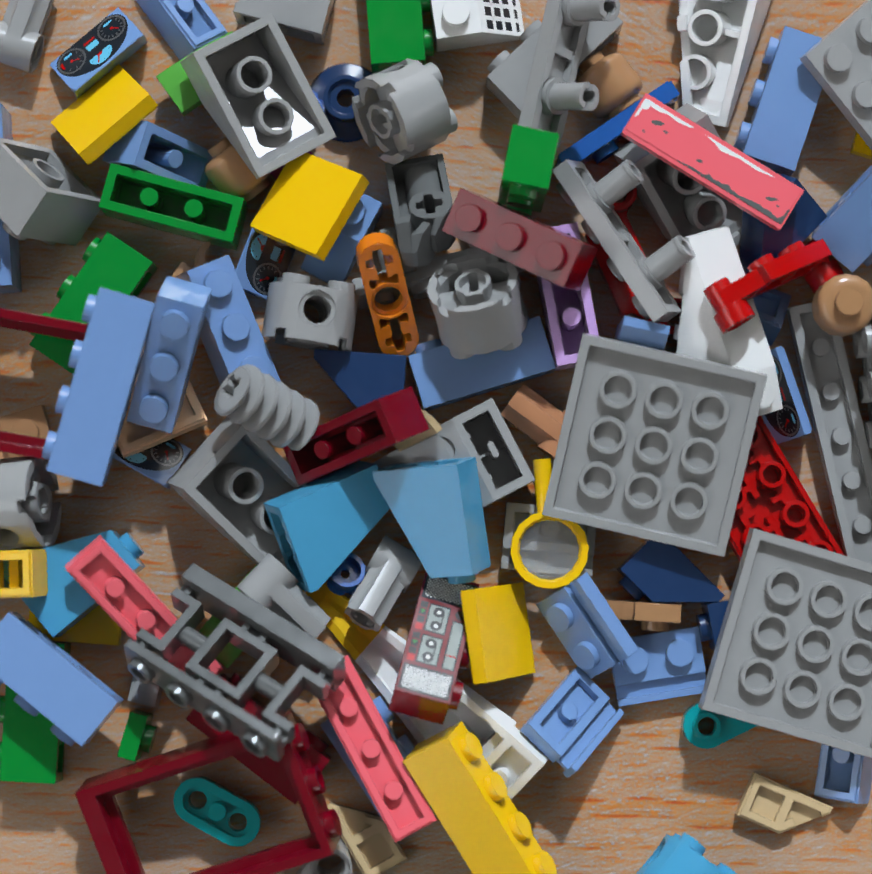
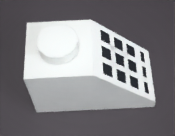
(475, 22)

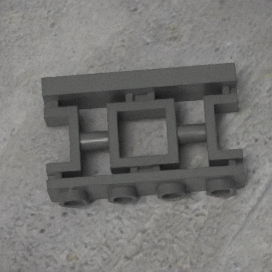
(255, 632)

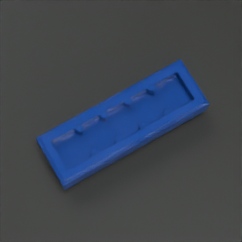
(602, 141)

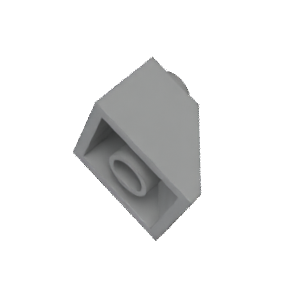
(42, 195)

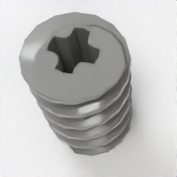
(267, 408)

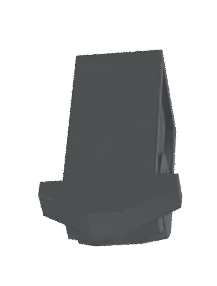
(419, 208)

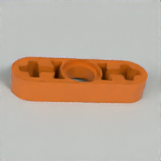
(375, 282)

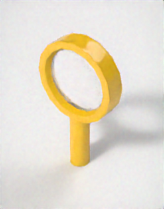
(546, 548)

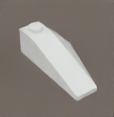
(717, 51)
(698, 332)

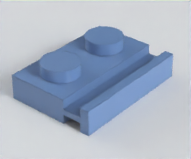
(587, 626)
(662, 668)
(572, 721)

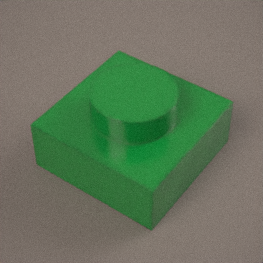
(138, 735)

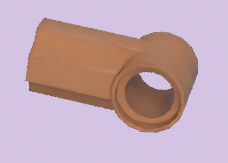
(535, 418)

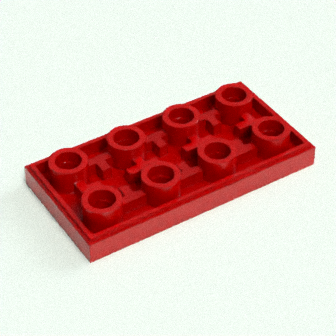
(775, 499)

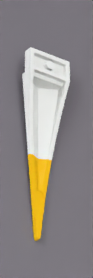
(380, 658)

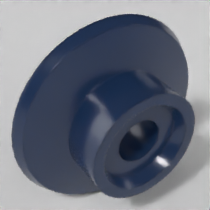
(330, 86)

